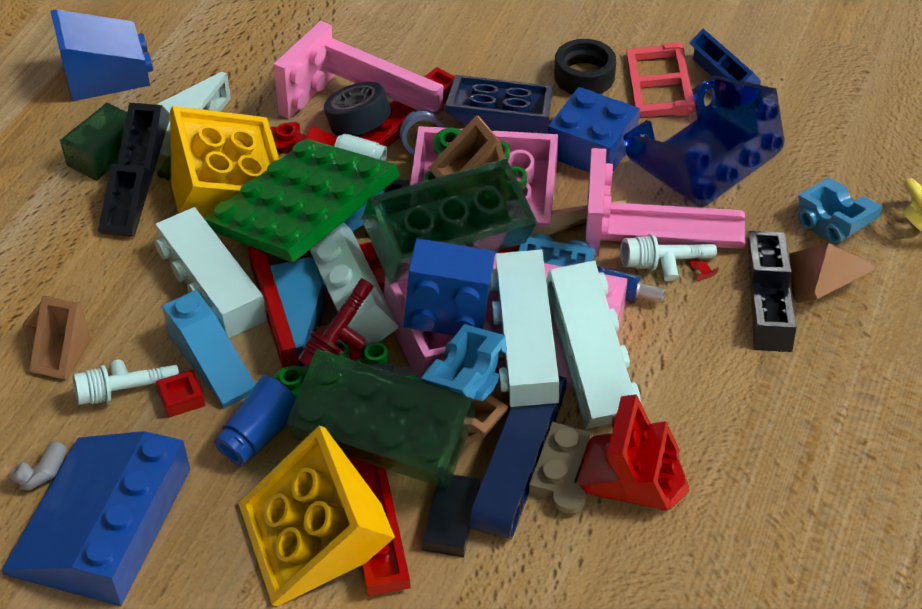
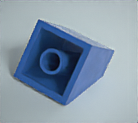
(100, 54)

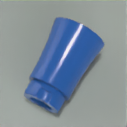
(256, 421)

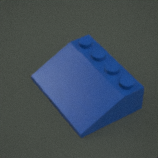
(101, 515)

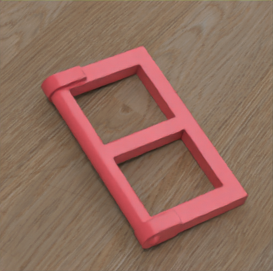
(668, 50)

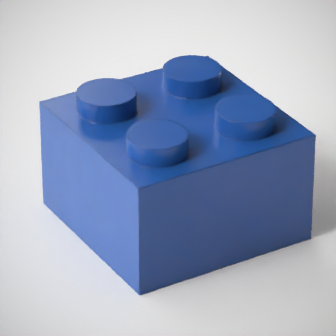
(592, 122)
(447, 287)

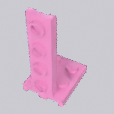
(318, 57)
(668, 223)

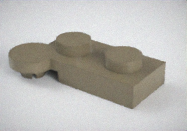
(560, 468)

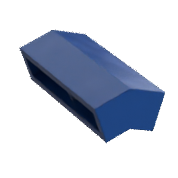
(718, 60)

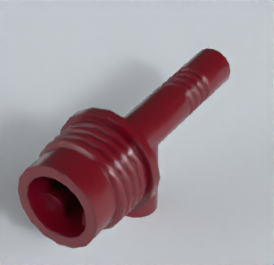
(339, 327)

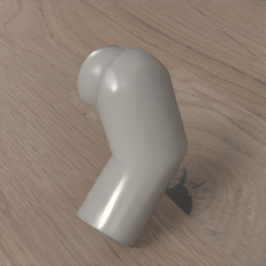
(45, 470)

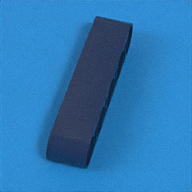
(512, 467)

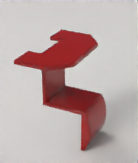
(704, 268)

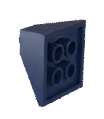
(500, 103)

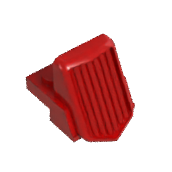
(634, 461)

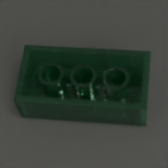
(466, 208)
(383, 417)

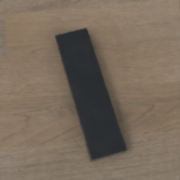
(133, 173)
(770, 292)

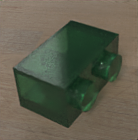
(95, 142)

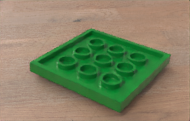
(301, 198)

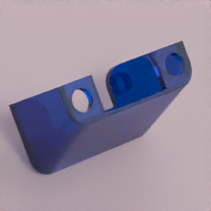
(718, 149)

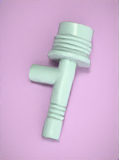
(645, 253)
(96, 385)

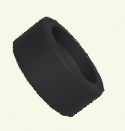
(589, 52)

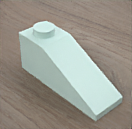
(207, 95)

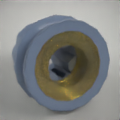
(410, 125)

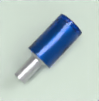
(634, 286)

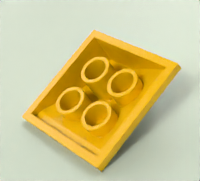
(216, 155)
(312, 519)

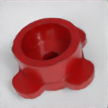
(286, 136)

